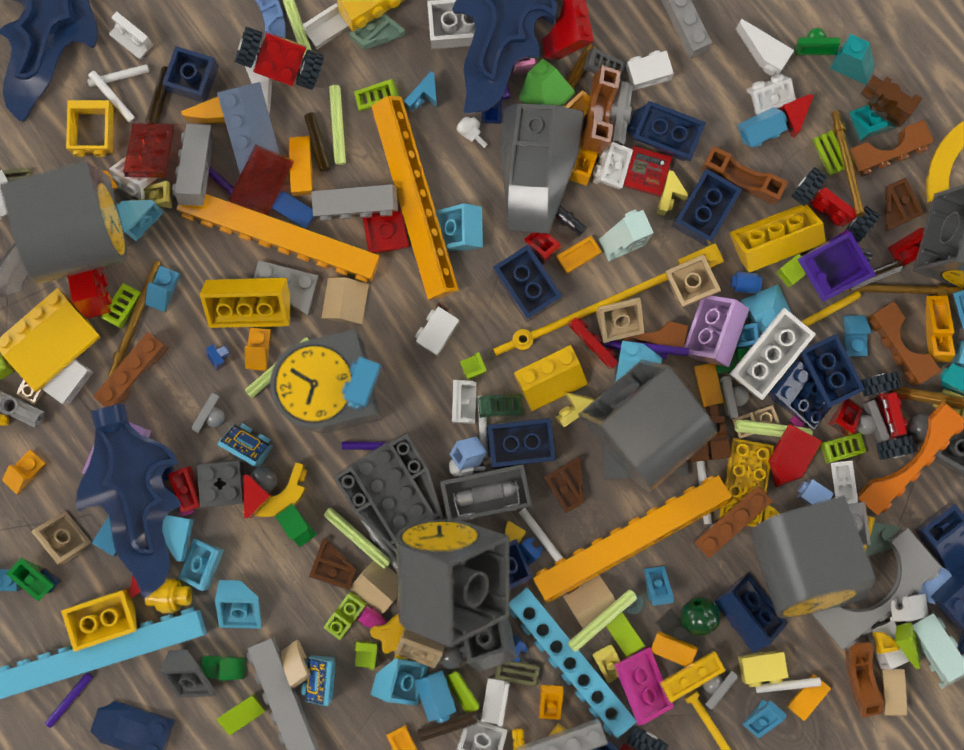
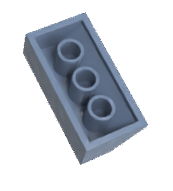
(247, 121)

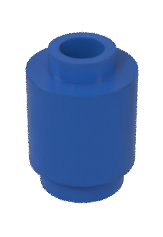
(746, 282)

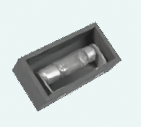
(486, 493)

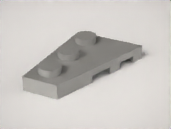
(300, 284)

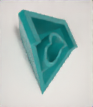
(869, 123)

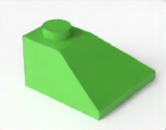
(545, 86)

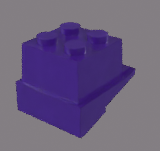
(836, 266)

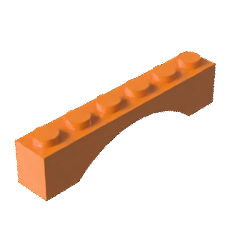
(880, 491)

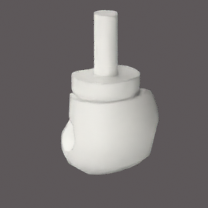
(469, 129)
(461, 473)

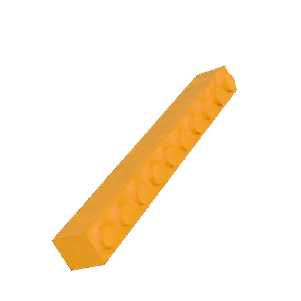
(414, 197)
(284, 236)
(632, 539)

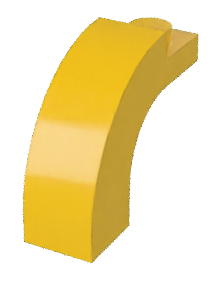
(292, 494)

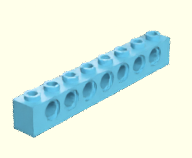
(623, 719)

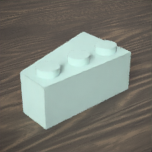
(627, 235)
(940, 650)

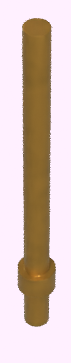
(840, 130)
(938, 290)
(120, 355)

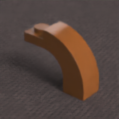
(862, 679)

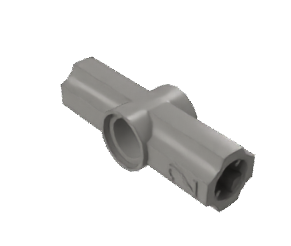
(621, 112)
(22, 410)

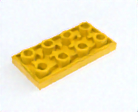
(744, 469)

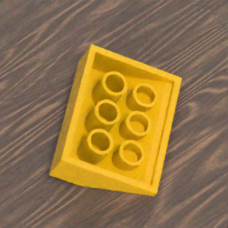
(47, 339)

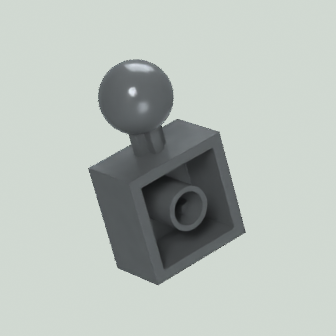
(950, 456)
(233, 474)
(483, 649)

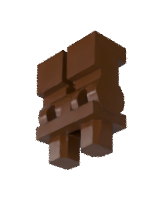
(890, 99)
(718, 446)

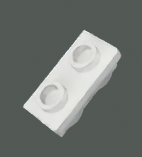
(130, 36)
(771, 93)
(612, 165)
(132, 185)

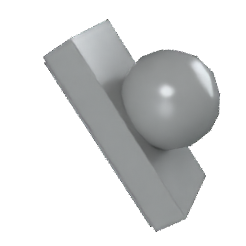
(732, 397)
(209, 414)
(873, 422)
(860, 517)
(718, 688)

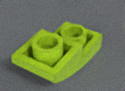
(345, 615)
(625, 635)

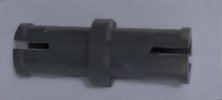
(568, 219)

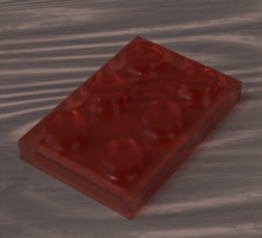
(149, 150)
(261, 180)

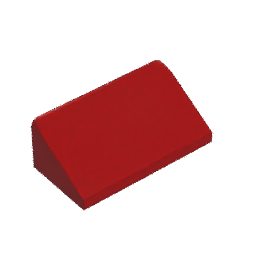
(908, 247)
(185, 488)

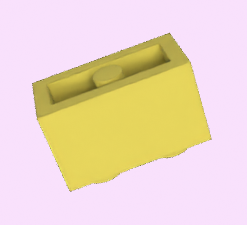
(763, 667)

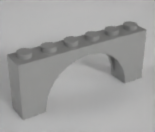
(914, 568)

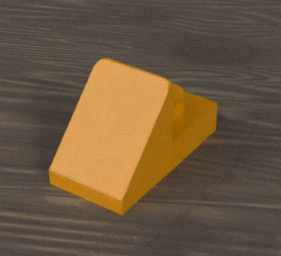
(258, 349)
(23, 472)
(550, 702)

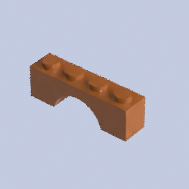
(598, 128)
(911, 139)
(761, 185)
(888, 323)
(671, 335)
(119, 384)
(732, 522)

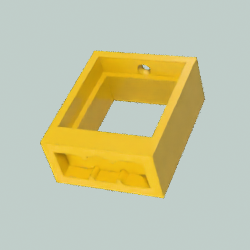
(78, 107)

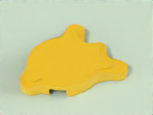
(389, 635)

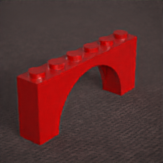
(570, 31)

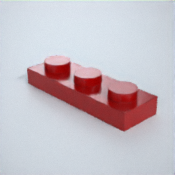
(593, 341)

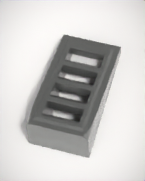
(595, 53)

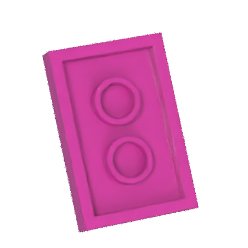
(641, 684)

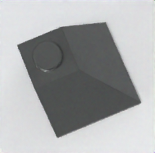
(185, 675)

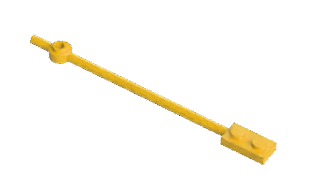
(711, 254)

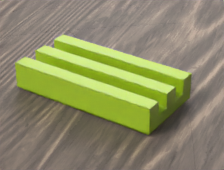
(823, 156)

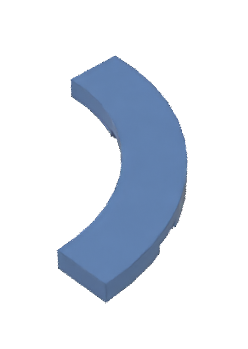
(273, 17)

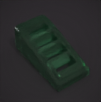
(488, 409)

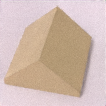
(692, 281)
(345, 300)
(620, 320)
(61, 538)
(376, 587)
(589, 600)
(419, 648)

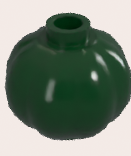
(700, 616)

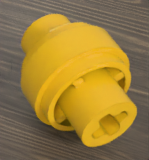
(170, 597)

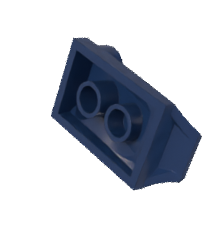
(666, 130)
(131, 727)

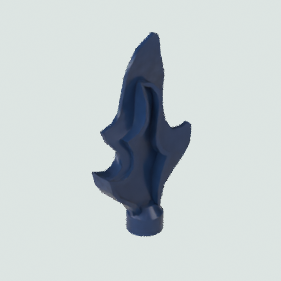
(499, 41)
(37, 45)
(129, 487)

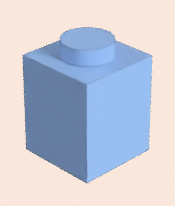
(468, 453)
(813, 492)

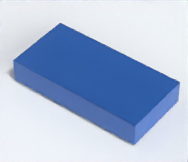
(293, 210)

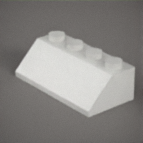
(772, 354)

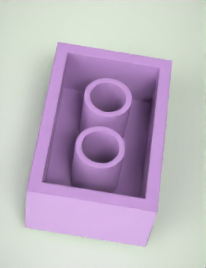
(716, 330)

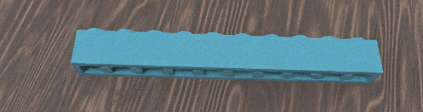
(70, 663)

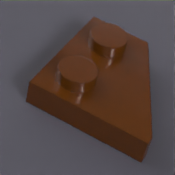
(900, 204)
(567, 485)
(332, 567)

